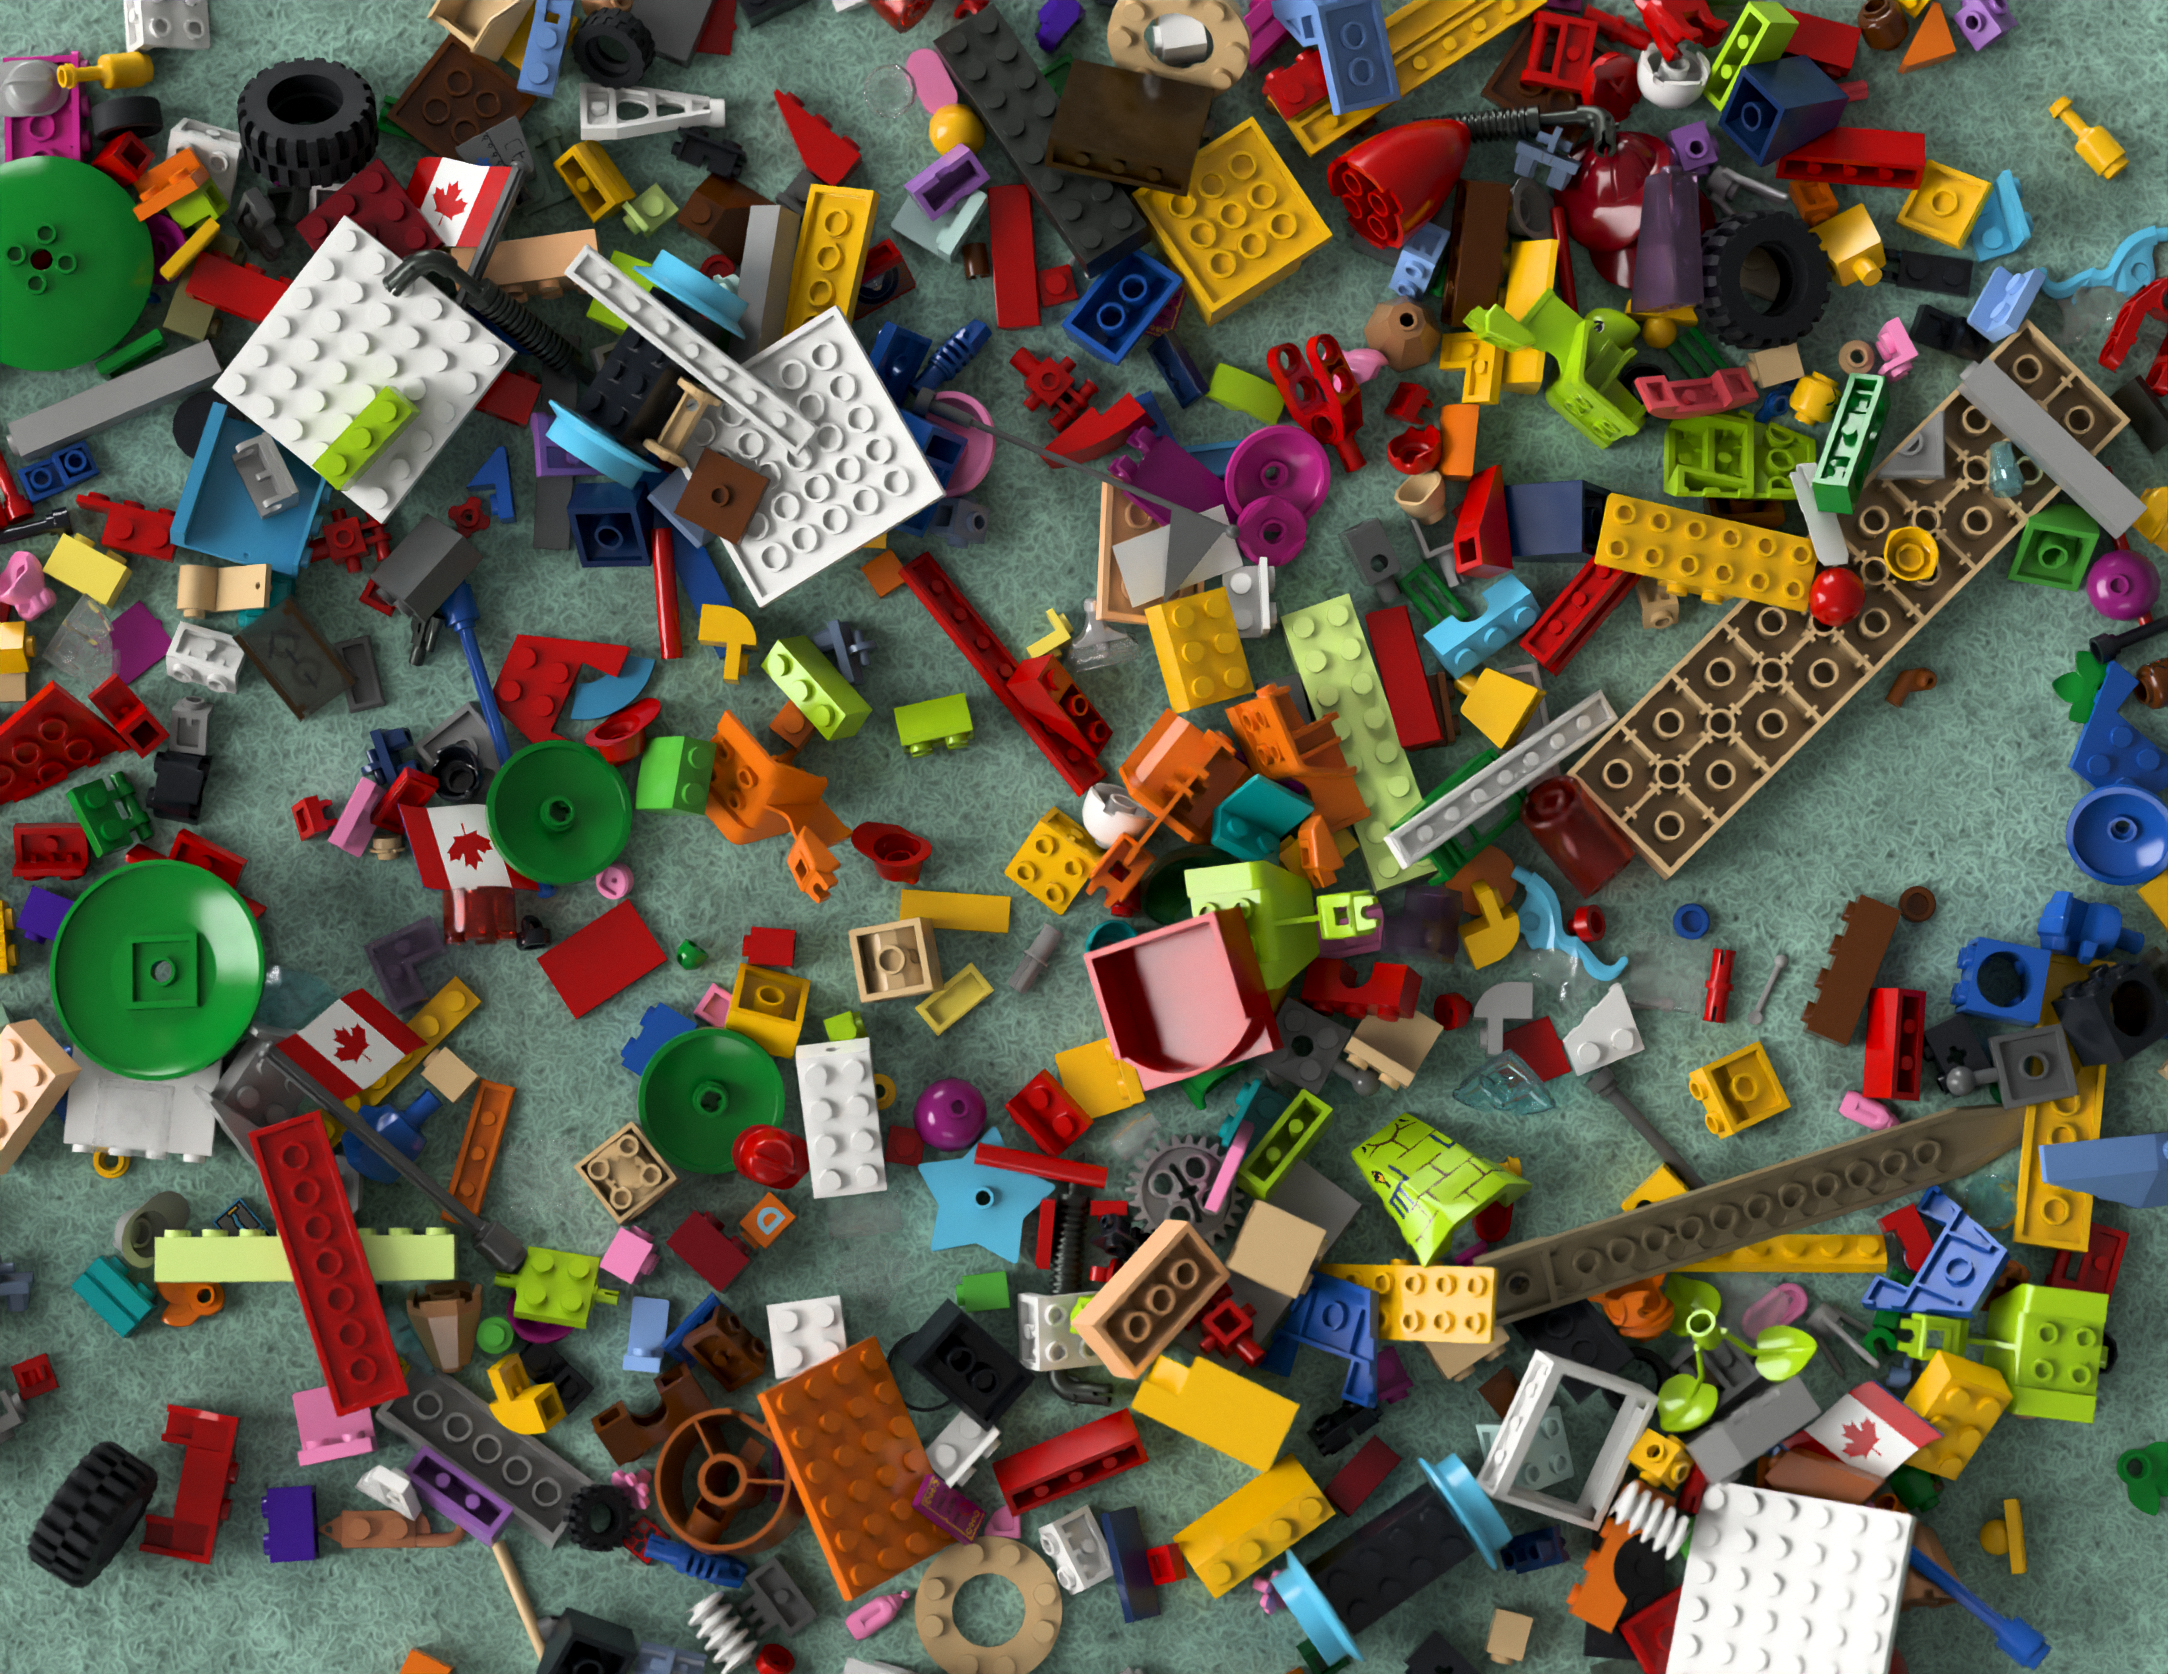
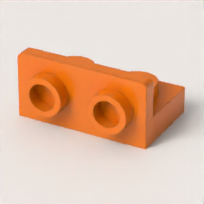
(169, 182)

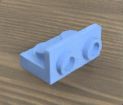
(2004, 302)

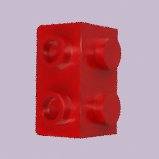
(1297, 86)
(50, 851)

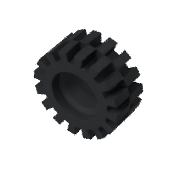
(619, 1520)

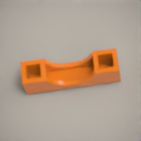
(1598, 1596)

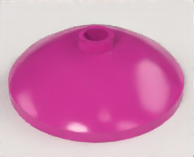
(1299, 475)

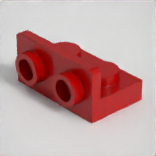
(1048, 1114)

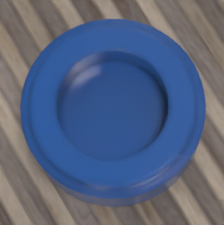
(1691, 921)

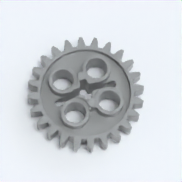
(1156, 1207)

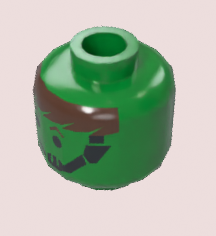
(1916, 1488)

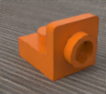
(1813, 201)

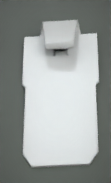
(1822, 525)

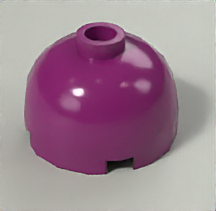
(2123, 585)
(950, 1114)

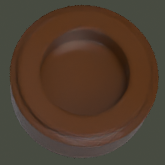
(1917, 904)

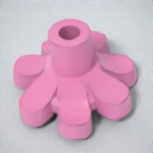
(634, 1486)
(1270, 1598)

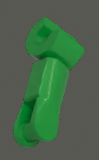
(1885, 1323)

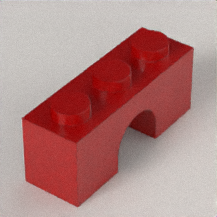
(1387, 994)

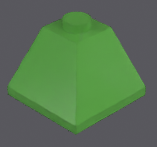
(2055, 547)

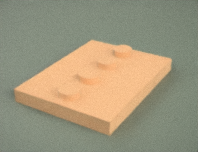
(1120, 522)

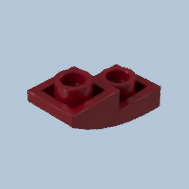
(1361, 1476)

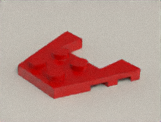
(541, 677)

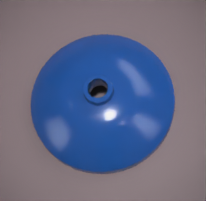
(2115, 852)

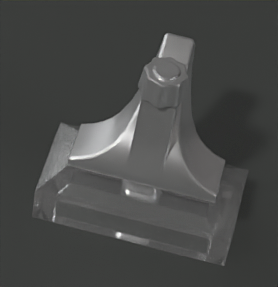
(1100, 643)

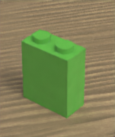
(675, 776)

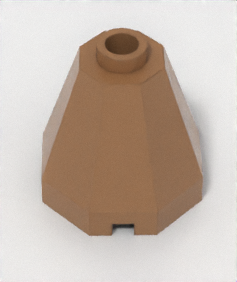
(1402, 345)
(447, 1321)
(1918, 1589)

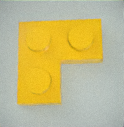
(1481, 365)

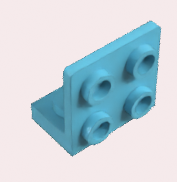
(2002, 224)

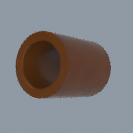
(975, 260)

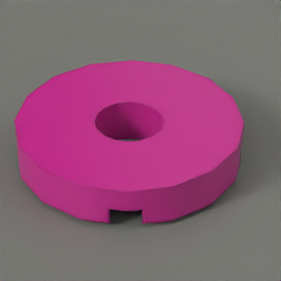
(1258, 516)

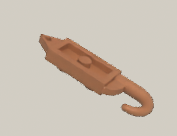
(388, 1530)

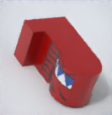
(1910, 1235)

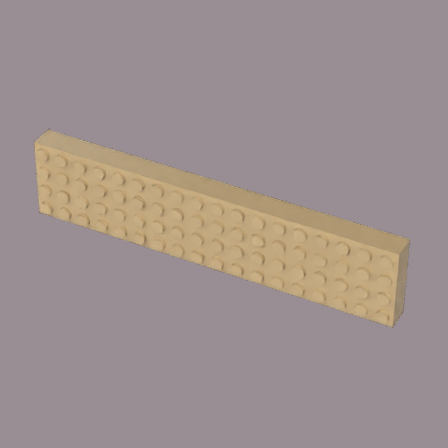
(1779, 673)

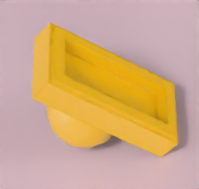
(1661, 329)
(2007, 1536)

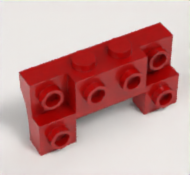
(203, 1486)

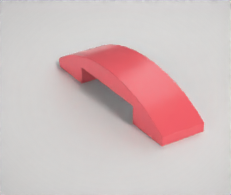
(1696, 397)

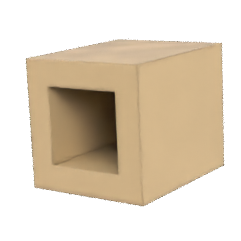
(1774, 365)
(449, 1074)
(1507, 1636)

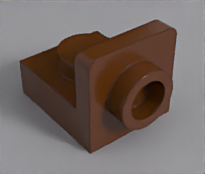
(1500, 1391)

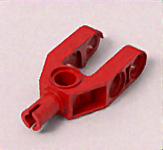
(2123, 334)
(1328, 421)

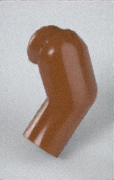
(1910, 681)

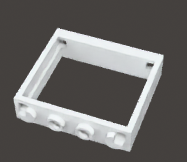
(1523, 1421)

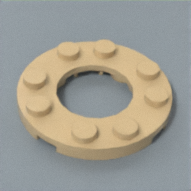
(1222, 19)
(999, 1557)

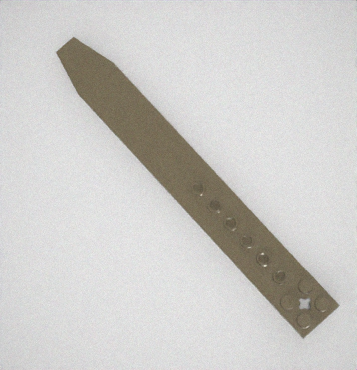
(1749, 1208)

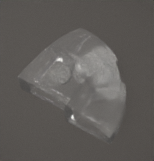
(84, 644)

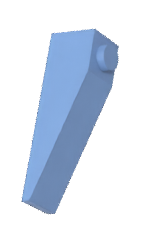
(2113, 1168)

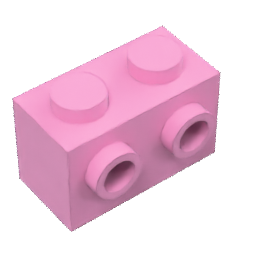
(631, 1255)

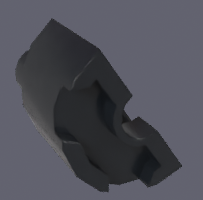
(178, 786)

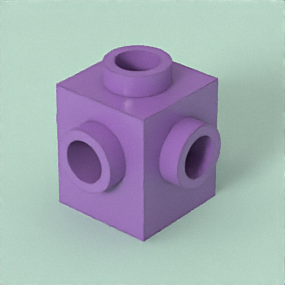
(1984, 21)
(1694, 139)

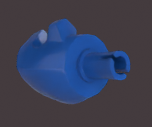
(2084, 929)
(398, 1128)

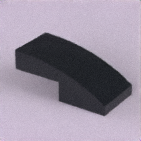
(1947, 334)
(546, 1365)

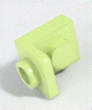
(649, 211)

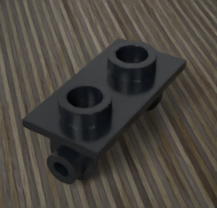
(723, 155)
(1116, 1237)
(1330, 1430)

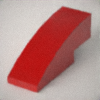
(1098, 435)

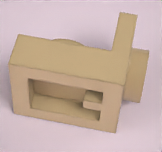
(1656, 605)

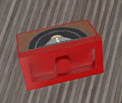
(883, 278)

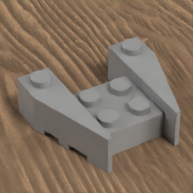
(252, 1091)
(1750, 1429)

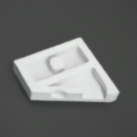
(1604, 1034)
(391, 1489)

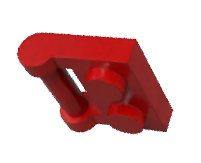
(1571, 53)
(2097, 1266)

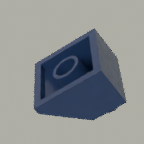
(612, 524)

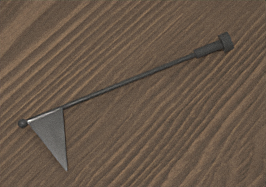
(1189, 534)

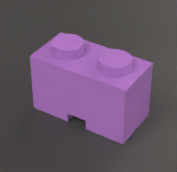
(946, 181)

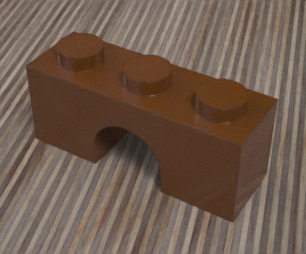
(631, 1434)

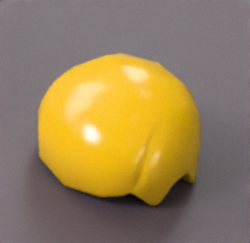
(956, 125)

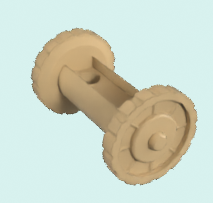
(682, 423)

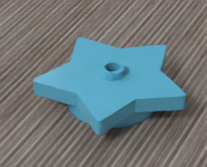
(965, 1222)

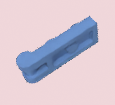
(546, 48)

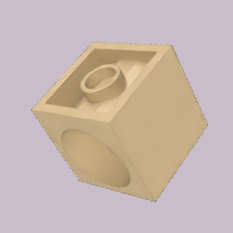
(896, 960)
(627, 1174)
(1276, 1249)
(1457, 1359)

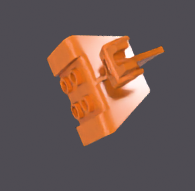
(1288, 750)
(1179, 780)
(768, 796)

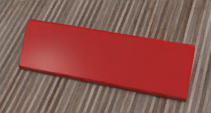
(1014, 257)
(1404, 678)

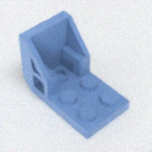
(1350, 46)

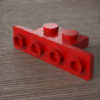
(132, 527)
(204, 854)

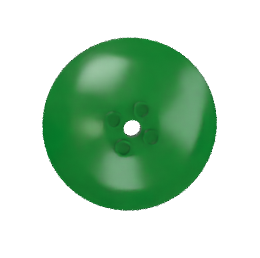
(97, 269)
(109, 958)

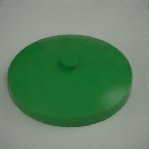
(558, 812)
(704, 1094)

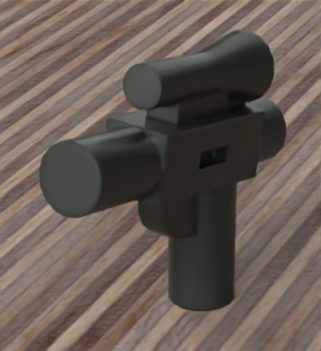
(424, 637)

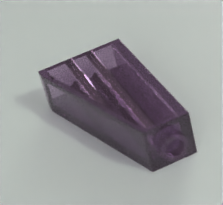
(1669, 244)

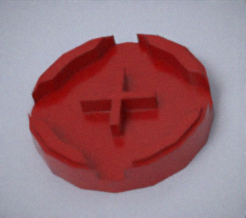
(1612, 84)

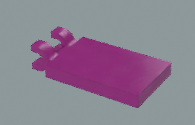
(1169, 474)

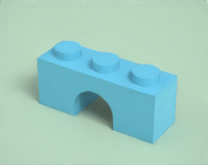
(1466, 644)

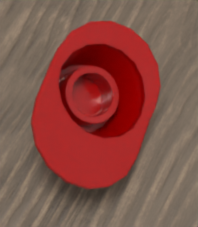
(624, 732)
(894, 850)
(771, 1156)

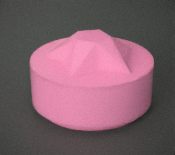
(615, 881)

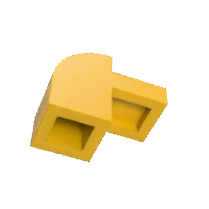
(731, 629)
(1492, 934)
(518, 1403)

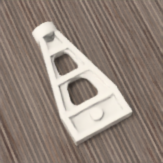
(601, 122)

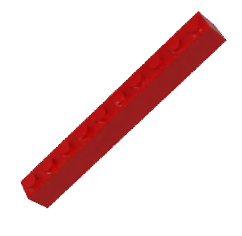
(253, 295)

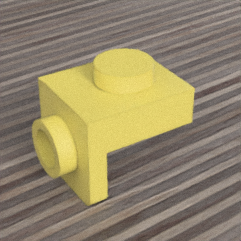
(1054, 641)

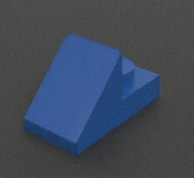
(497, 475)

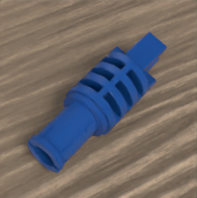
(952, 357)
(714, 1568)

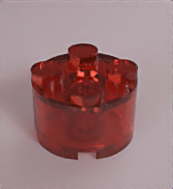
(479, 915)

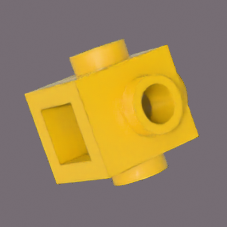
(1660, 1460)

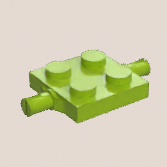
(557, 1287)

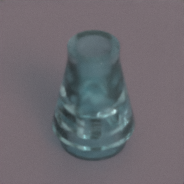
(2004, 471)

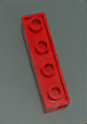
(1576, 615)

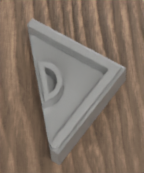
(1921, 456)

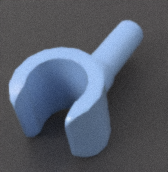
(1900, 1376)

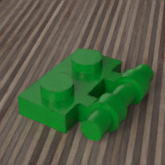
(101, 819)

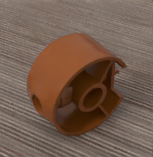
(715, 1506)

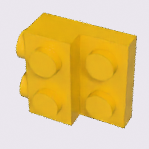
(1738, 1090)

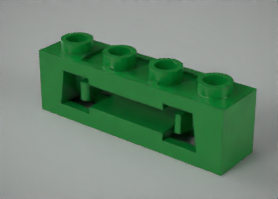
(1851, 443)

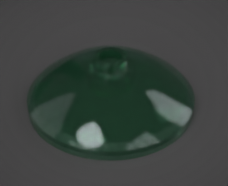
(1164, 886)

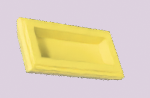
(956, 999)

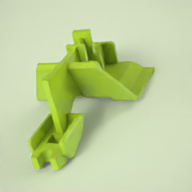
(1585, 368)
(1279, 913)
(2040, 1342)

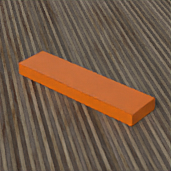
(480, 1146)

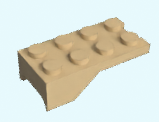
(482, 24)

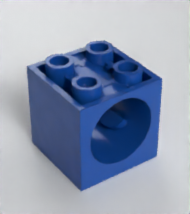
(2027, 962)

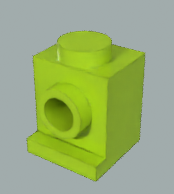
(198, 206)
(845, 1027)

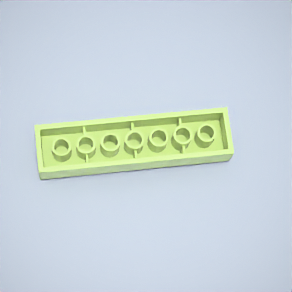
(1342, 678)
(263, 1258)

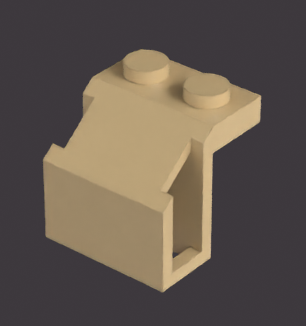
(1393, 1047)

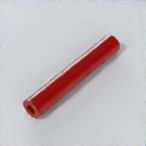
(666, 593)
(1040, 1165)

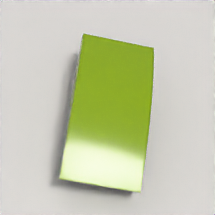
(1246, 393)

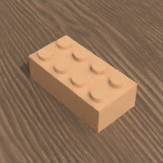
(533, 263)
(32, 1081)
(1151, 1299)

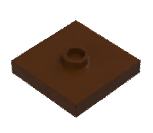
(722, 496)

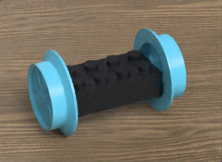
(639, 381)
(1392, 1558)

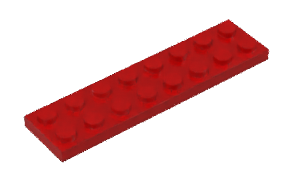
(328, 1263)

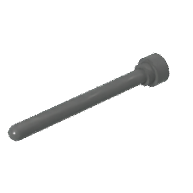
(1606, 1085)

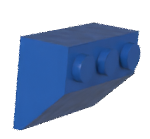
(1121, 306)

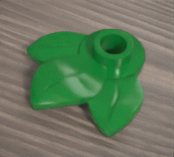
(2081, 686)
(2150, 1481)

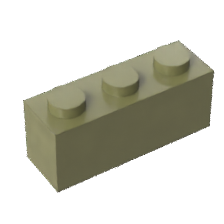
(192, 318)

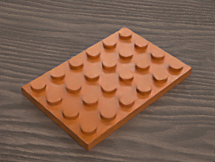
(855, 1465)

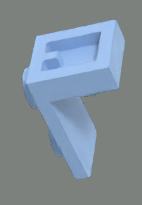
(1419, 261)
(647, 1334)

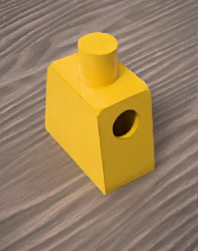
(1852, 247)
(1498, 704)
(1658, 1186)

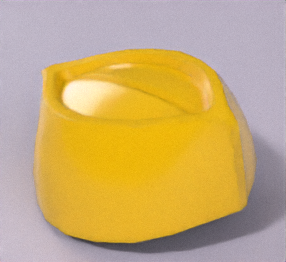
(1911, 553)

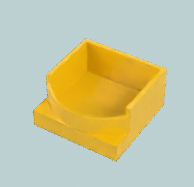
(1237, 226)
(1216, 1409)

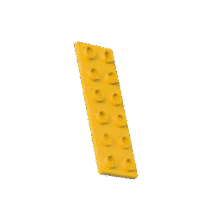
(1706, 554)
(1428, 1302)

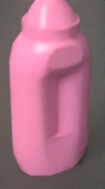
(1867, 1111)
(875, 1614)

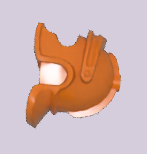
(1638, 1308)

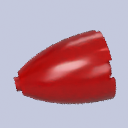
(1400, 178)

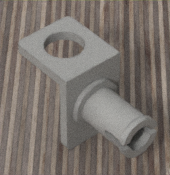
(1444, 553)

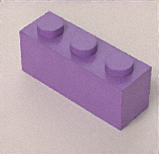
(459, 1496)

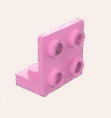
(325, 1435)

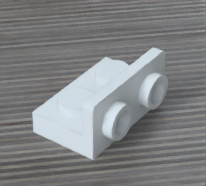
(205, 658)
(1077, 1550)

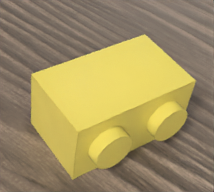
(87, 570)

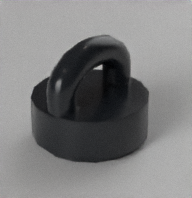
(534, 938)

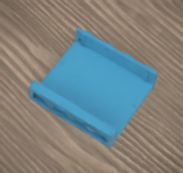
(220, 516)

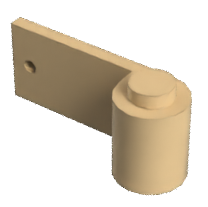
(222, 589)

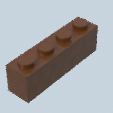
(1475, 248)
(1851, 970)

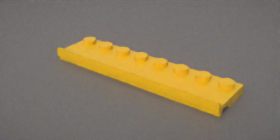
(1423, 42)

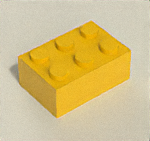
(1199, 650)
(1963, 1404)

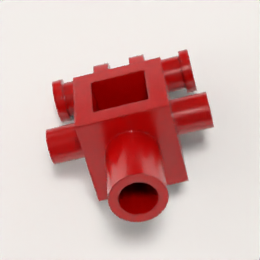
(1050, 384)
(347, 541)
(1228, 1328)

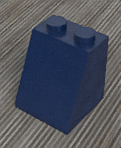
(1781, 107)
(1555, 520)

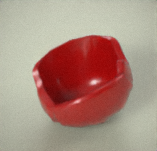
(1415, 450)
(1836, 596)

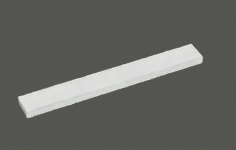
(691, 350)
(1501, 779)

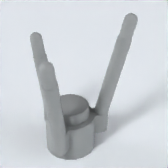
(1727, 184)
(1826, 1322)

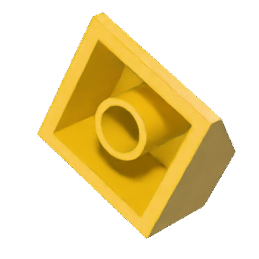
(769, 1008)

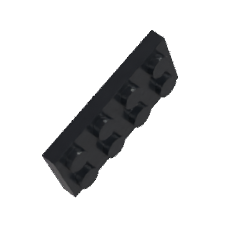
(1577, 1335)
(1640, 1579)

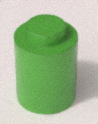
(496, 1335)

